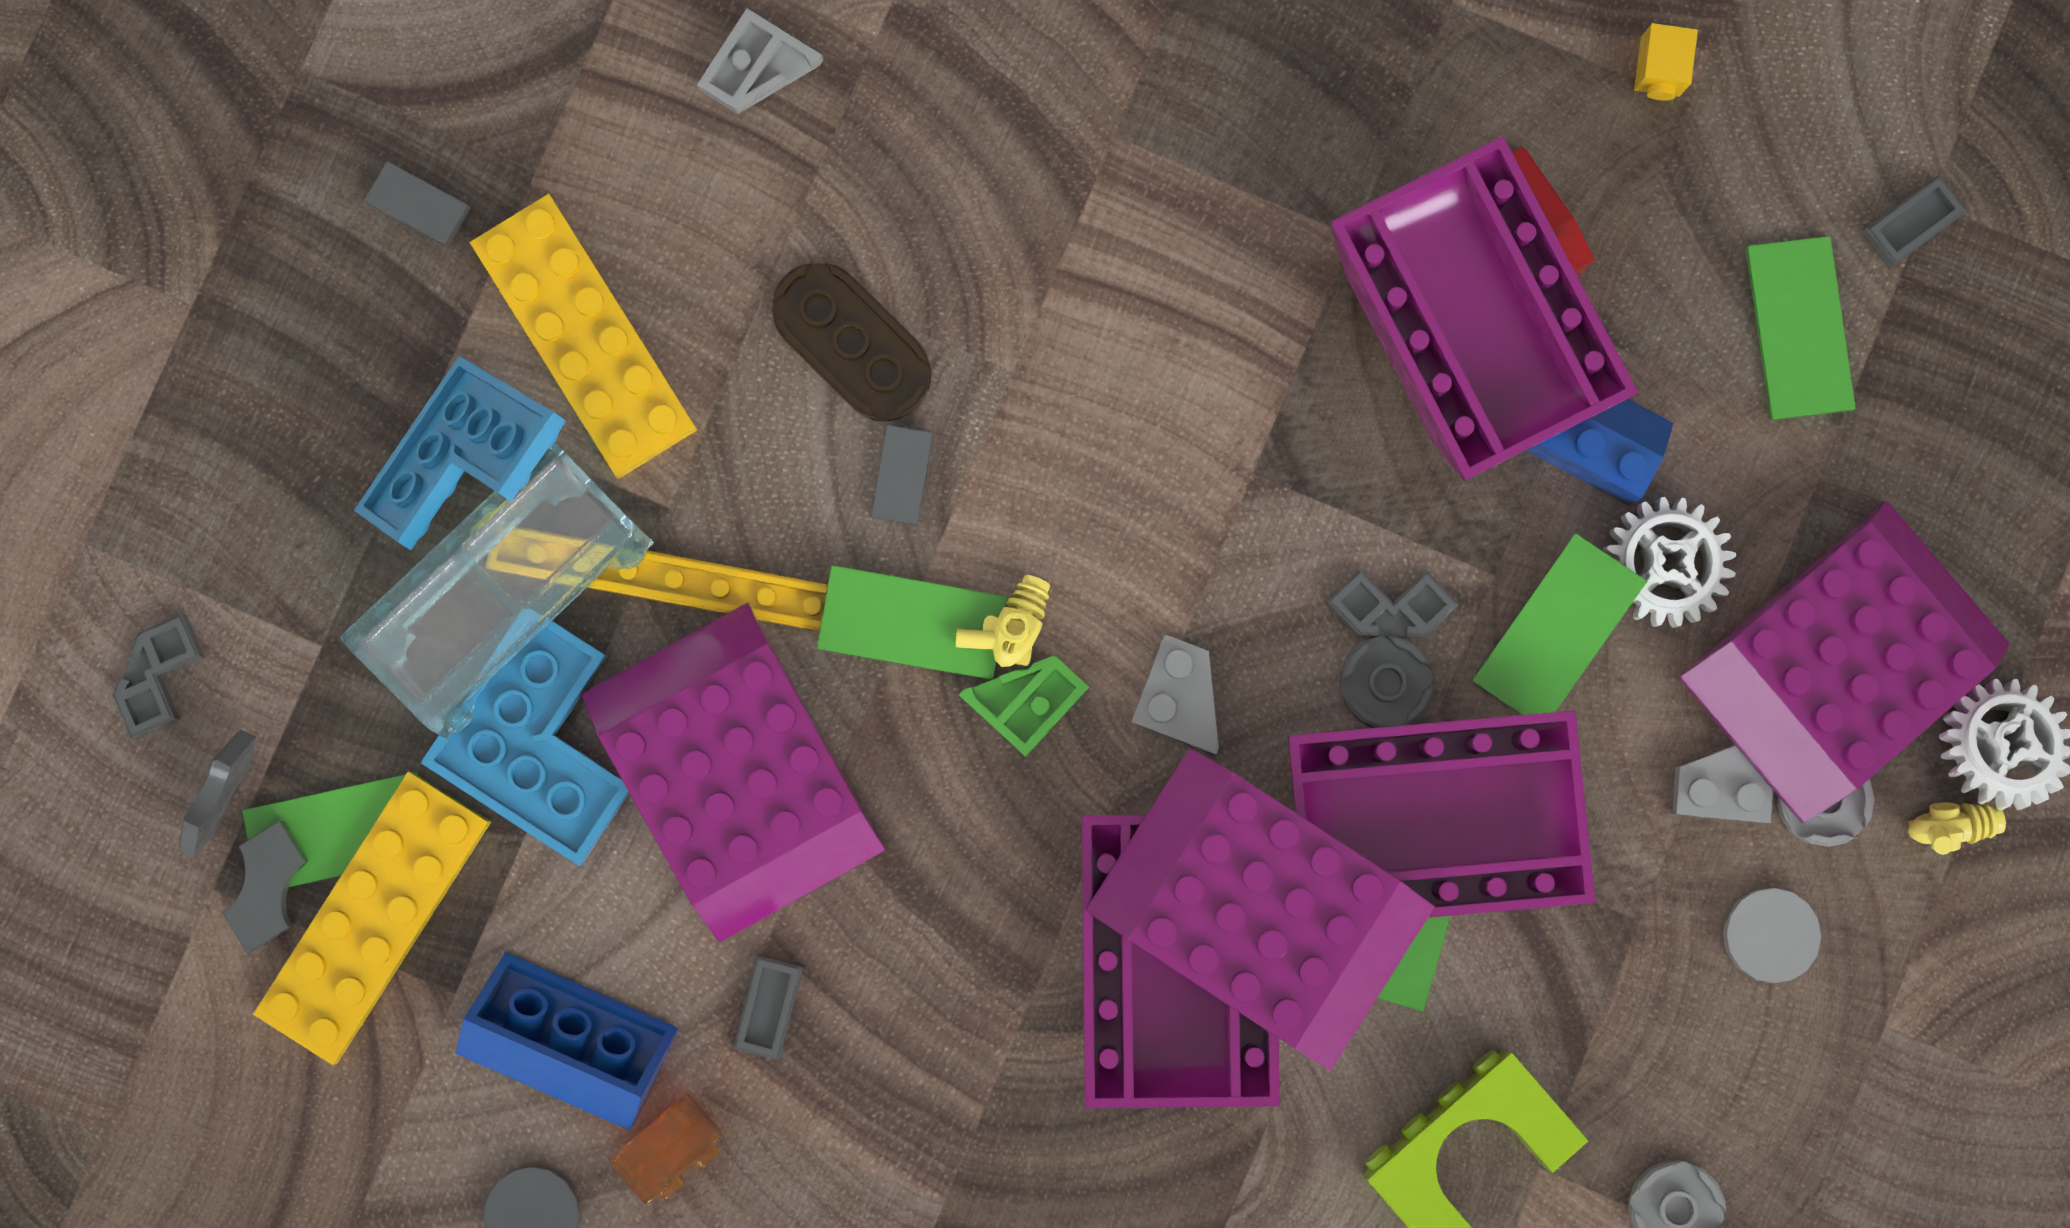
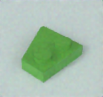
(1027, 701)

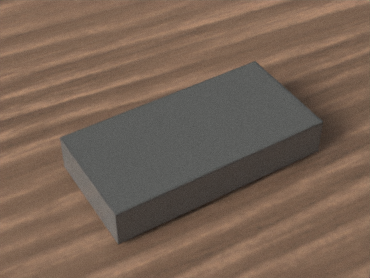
(417, 204)
(1914, 221)
(902, 475)
(768, 1007)

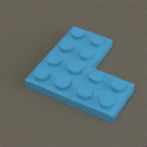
(465, 426)
(516, 760)

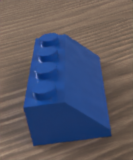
(1611, 450)
(566, 1040)

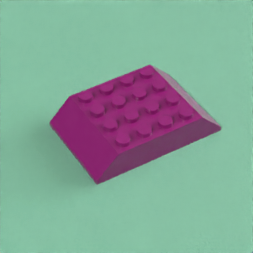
(1480, 310)
(1846, 664)
(731, 773)
(1457, 808)
(1260, 908)
(1149, 1028)

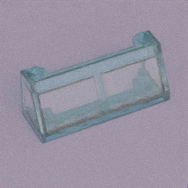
(493, 589)

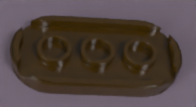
(851, 341)

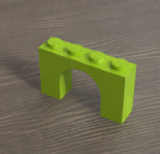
(1498, 1092)

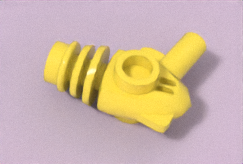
(1015, 628)
(1951, 824)

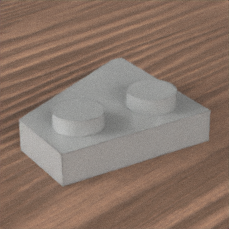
(755, 63)
(1180, 696)
(1722, 788)

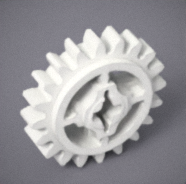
(1683, 574)
(2030, 735)

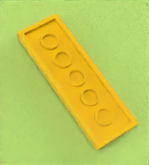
(583, 336)
(372, 918)

